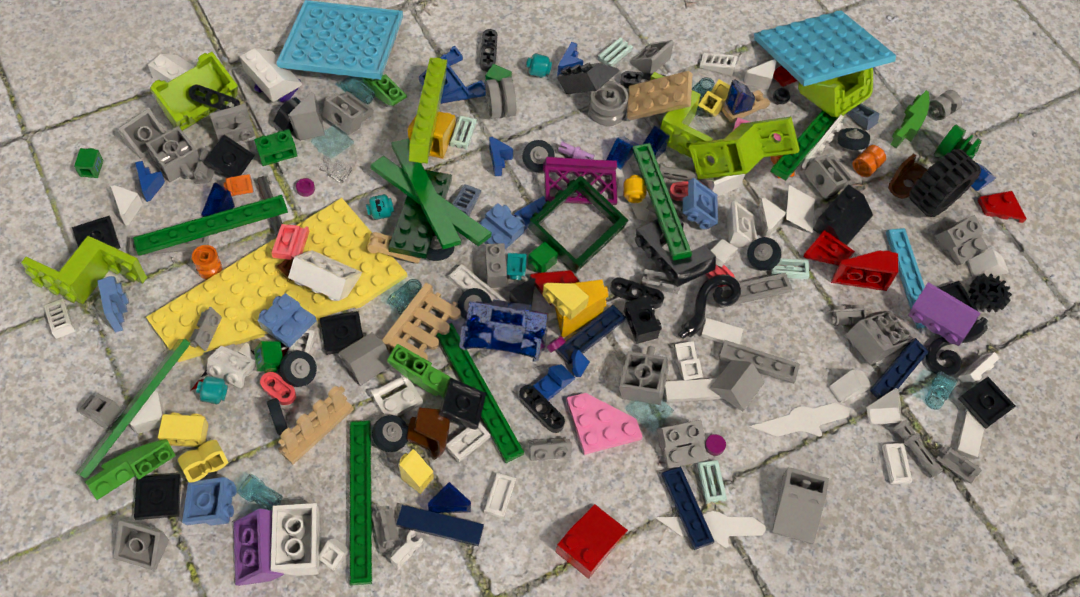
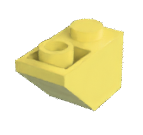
(566, 297)
(415, 471)

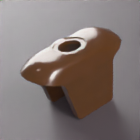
(907, 171)
(429, 431)

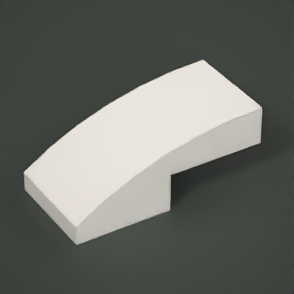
(687, 361)

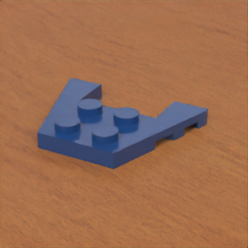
(454, 88)

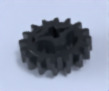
(989, 292)

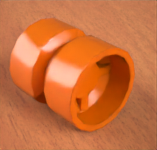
(869, 161)
(206, 261)

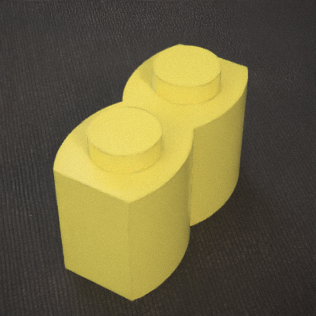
(200, 462)

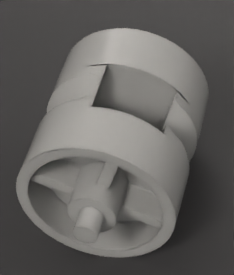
(945, 104)

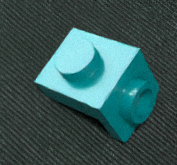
(516, 266)

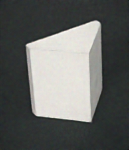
(723, 184)
(740, 226)

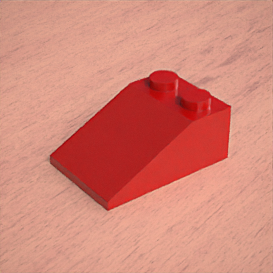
(869, 270)
(590, 540)

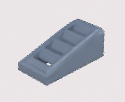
(866, 117)
(469, 207)

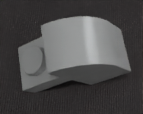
(100, 410)

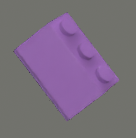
(943, 314)
(253, 548)

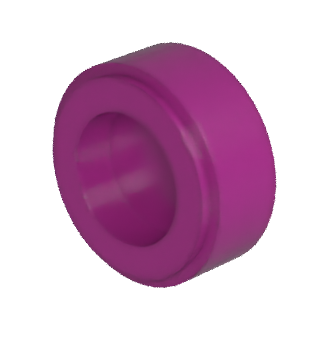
(305, 187)
(555, 344)
(715, 444)

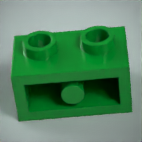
(276, 147)

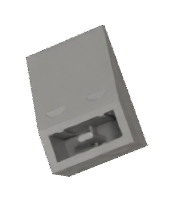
(879, 336)
(800, 505)

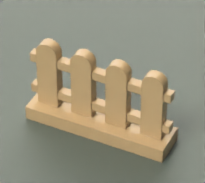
(416, 311)
(315, 426)

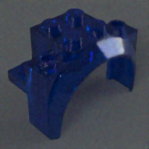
(505, 328)

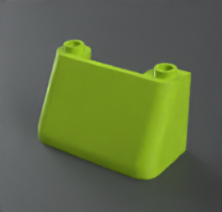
(841, 93)
(175, 97)

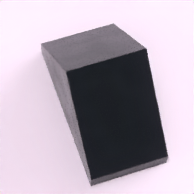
(523, 293)

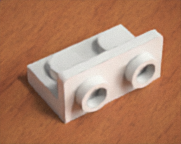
(230, 366)

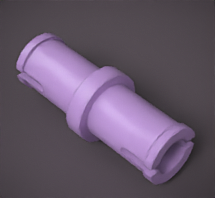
(574, 152)

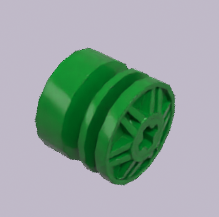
(955, 140)

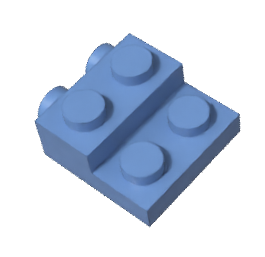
(701, 205)
(503, 225)
(113, 301)
(286, 320)
(209, 502)

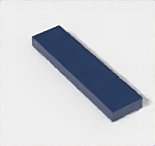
(591, 333)
(899, 369)
(687, 508)
(440, 525)

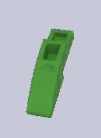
(385, 90)
(913, 119)
(418, 370)
(132, 463)

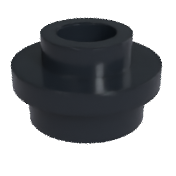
(781, 96)

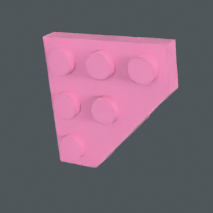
(600, 424)

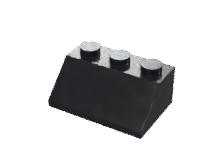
(585, 77)
(845, 215)

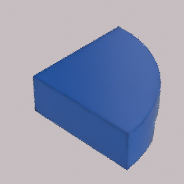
(580, 363)

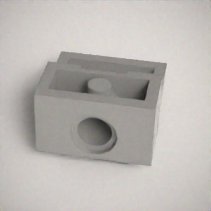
(346, 112)
(233, 123)
(828, 175)
(964, 230)
(681, 434)

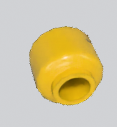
(634, 189)

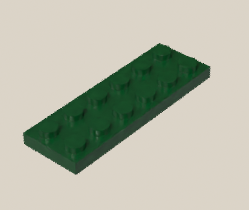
(413, 230)

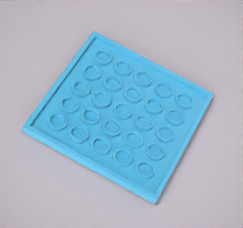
(341, 39)
(824, 48)

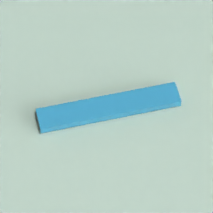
(907, 266)

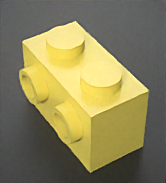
(183, 429)

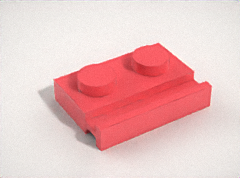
(290, 241)

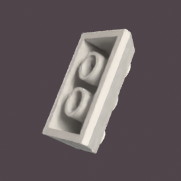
(168, 67)
(271, 79)
(323, 275)
(295, 539)

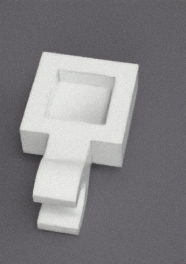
(402, 554)

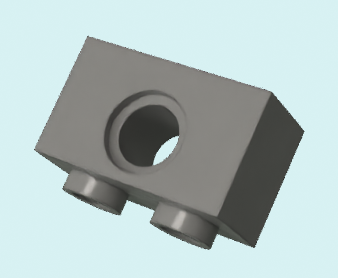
(496, 265)

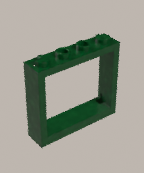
(598, 201)

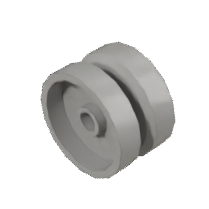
(500, 98)
(608, 104)

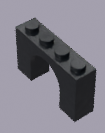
(678, 271)

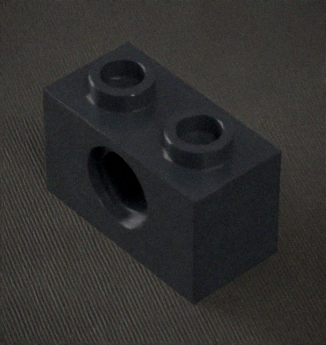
(642, 330)

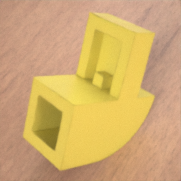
(715, 100)

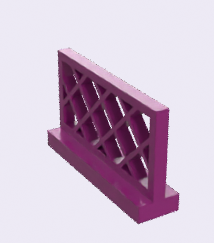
(578, 167)

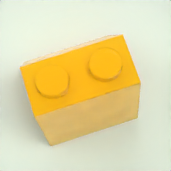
(442, 135)
(597, 301)

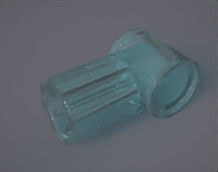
(357, 87)
(255, 490)

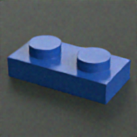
(528, 211)

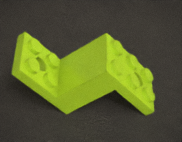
(677, 125)
(744, 148)
(84, 269)

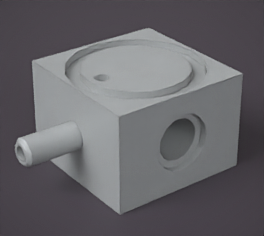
(174, 154)
(644, 377)

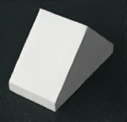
(761, 75)
(127, 202)
(770, 216)
(987, 263)
(850, 385)
(885, 409)
(149, 415)

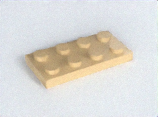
(660, 95)

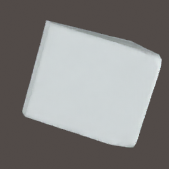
(333, 553)

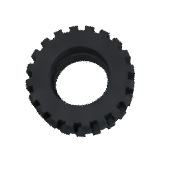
(944, 182)

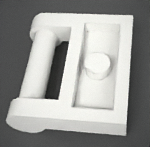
(399, 402)

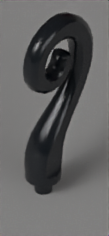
(694, 324)
(976, 332)

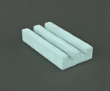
(613, 50)
(460, 143)
(791, 271)
(714, 498)

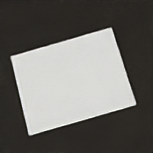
(800, 209)

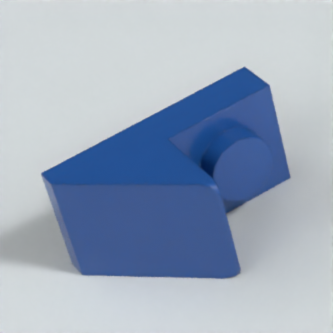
(570, 58)
(499, 152)
(984, 178)
(149, 182)
(556, 380)

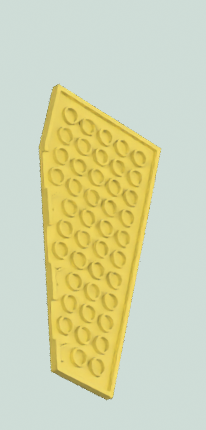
(254, 283)

